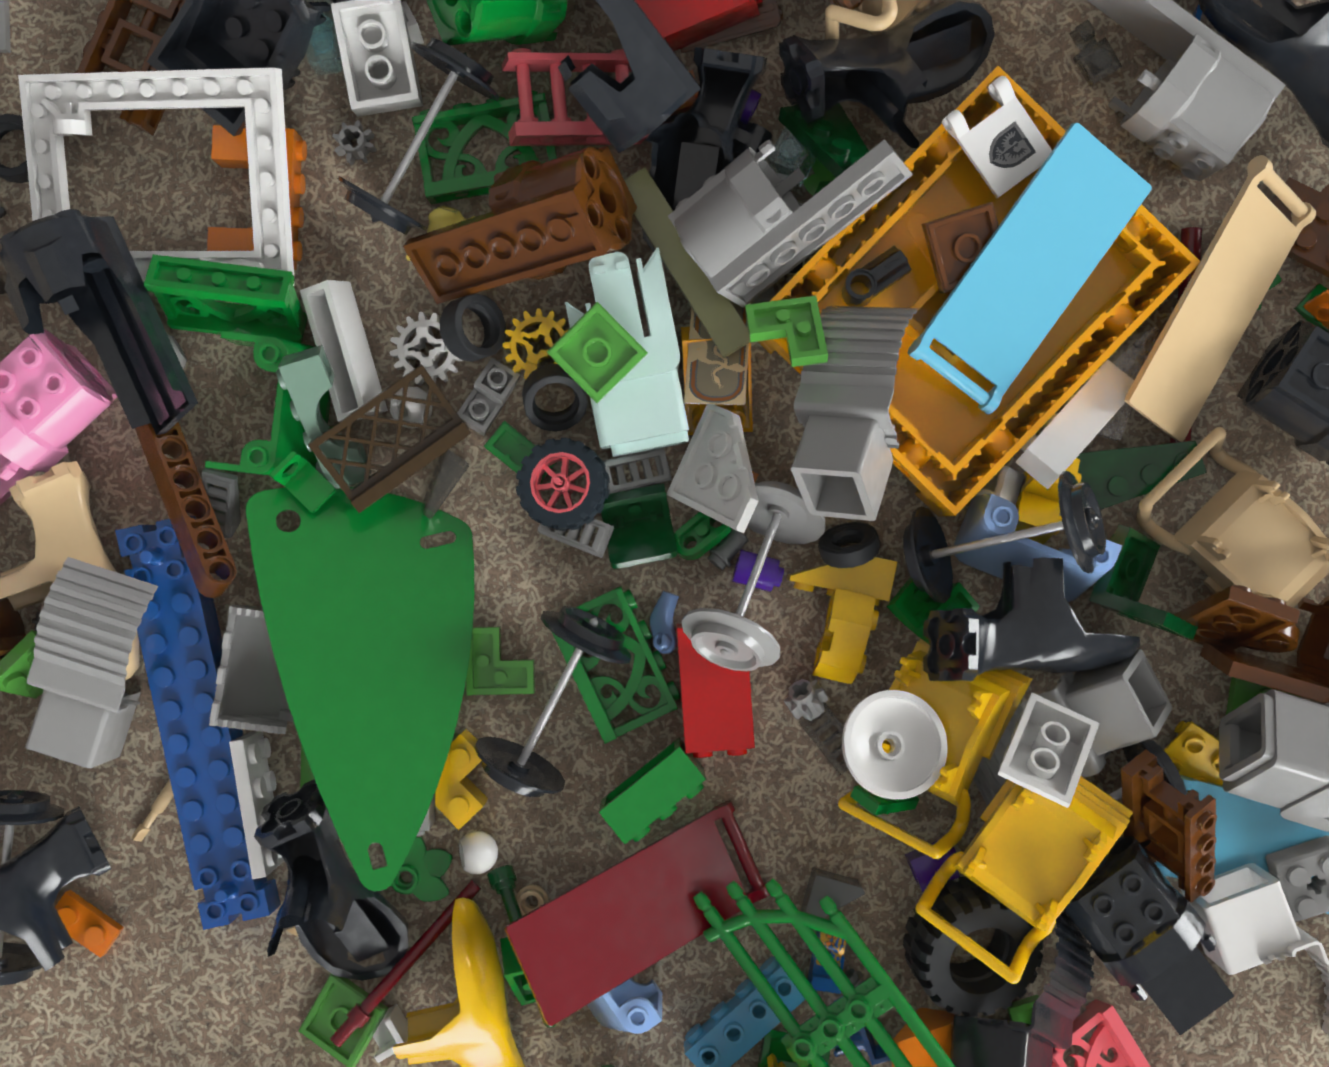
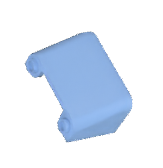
(994, 516)
(629, 1007)

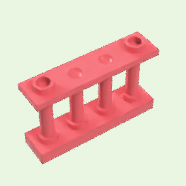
(561, 129)

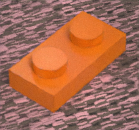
(87, 923)

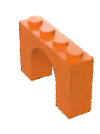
(232, 152)

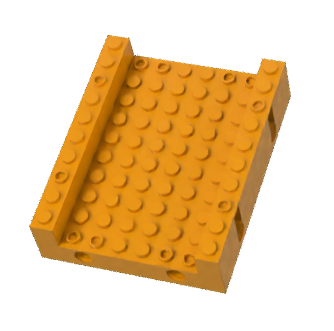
(942, 434)

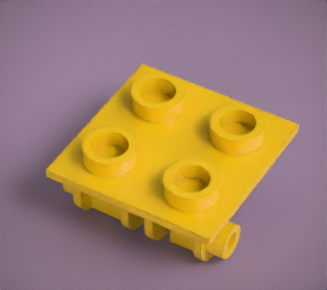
(1195, 753)

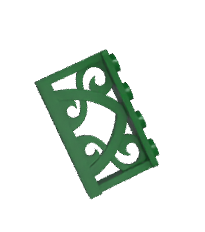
(453, 183)
(191, 286)
(606, 709)

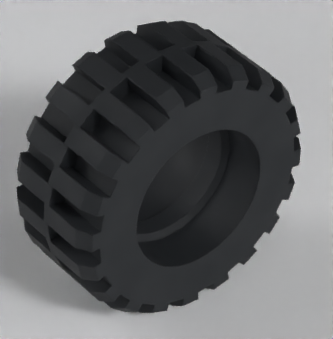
(968, 985)

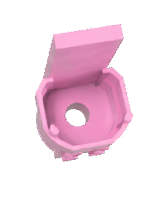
(44, 405)

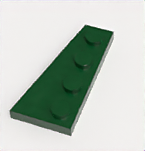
(829, 138)
(1133, 471)

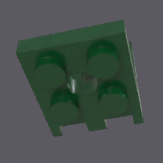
(1124, 583)

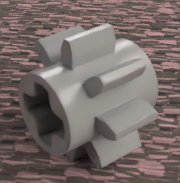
(361, 150)
(806, 699)

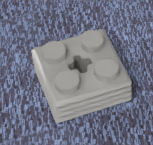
(1294, 870)

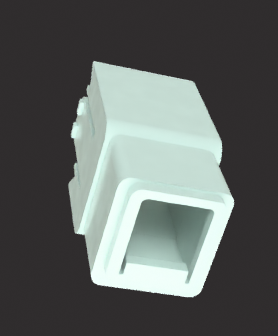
(648, 403)

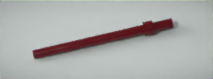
(360, 1013)

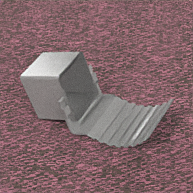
(846, 412)
(83, 663)
(1119, 696)

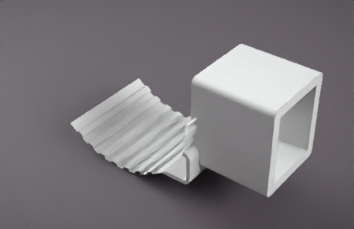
(1255, 924)

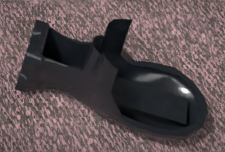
(1285, 40)
(889, 69)
(703, 136)
(1025, 632)
(36, 876)
(324, 892)

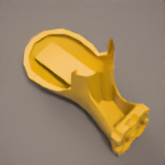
(477, 1024)

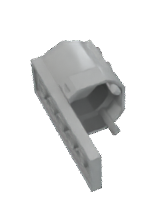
(1200, 98)
(752, 229)

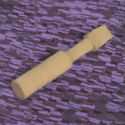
(157, 807)

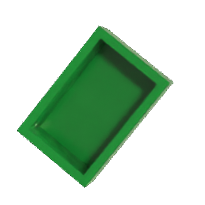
(652, 792)

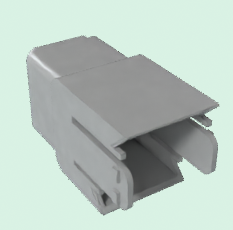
(1279, 755)

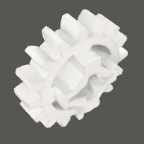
(411, 350)

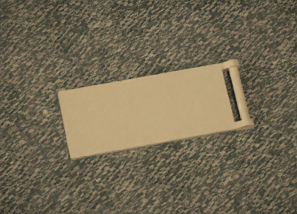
(1218, 302)

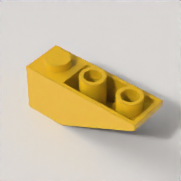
(871, 578)

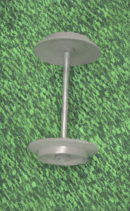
(730, 637)

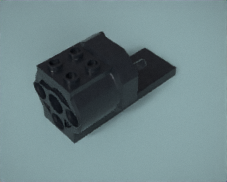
(1293, 387)
(1149, 935)

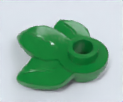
(426, 870)

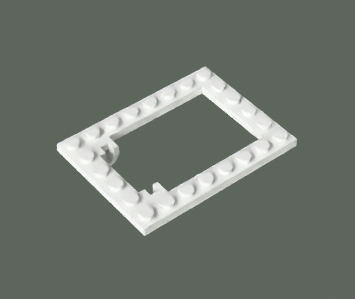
(63, 106)

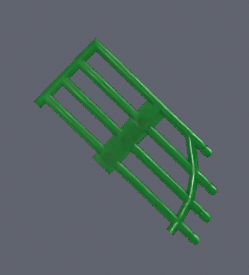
(842, 1018)

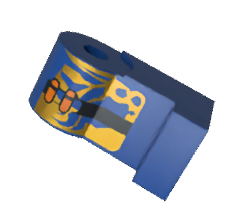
(817, 975)

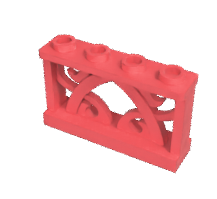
(1109, 1034)

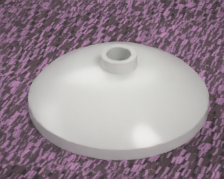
(915, 741)

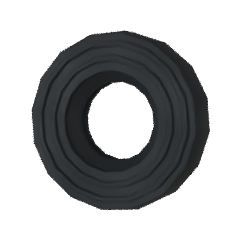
(852, 556)

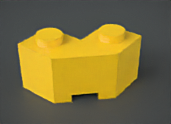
(1041, 505)
(845, 636)
(456, 793)

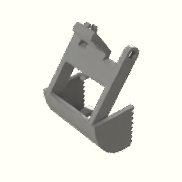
(248, 679)

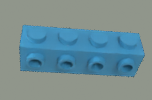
(741, 1021)

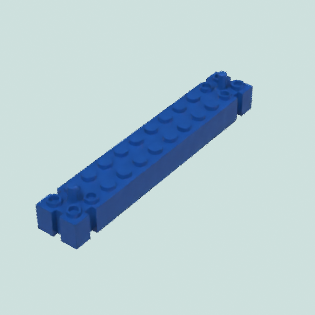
(182, 660)

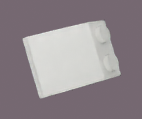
(376, 56)
(1048, 749)

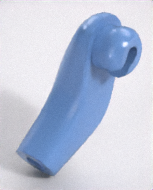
(662, 623)

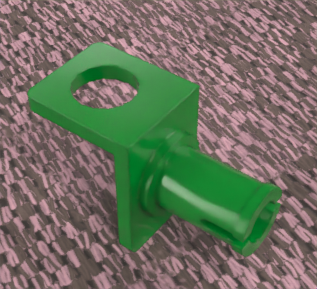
(304, 481)

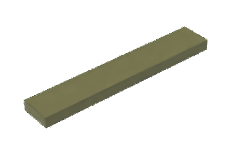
(711, 308)

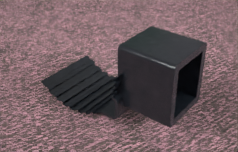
(1019, 1044)

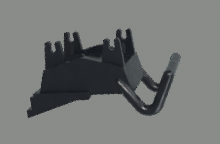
(238, 37)

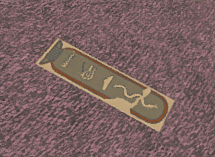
(708, 374)

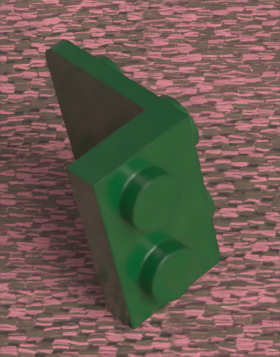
(641, 527)

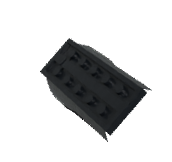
(647, 96)
(97, 283)

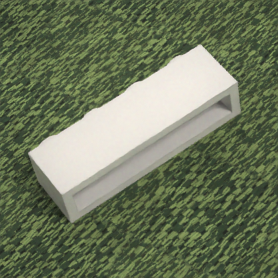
(340, 330)
(1076, 425)

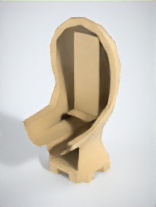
(62, 529)

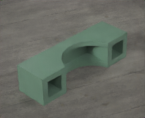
(307, 378)

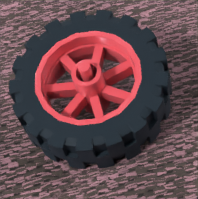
(530, 489)

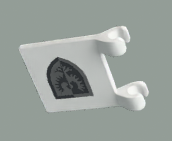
(1004, 144)

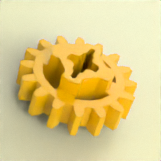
(520, 337)

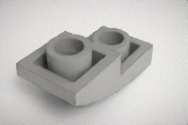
(488, 396)

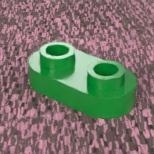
(700, 530)

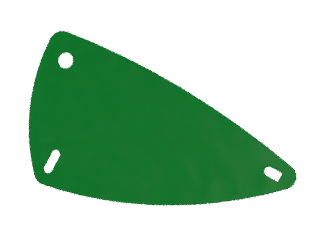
(368, 656)

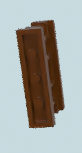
(110, 40)
(1171, 825)

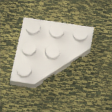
(717, 471)

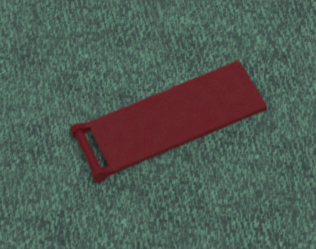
(630, 914)

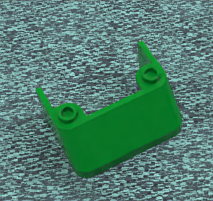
(287, 434)

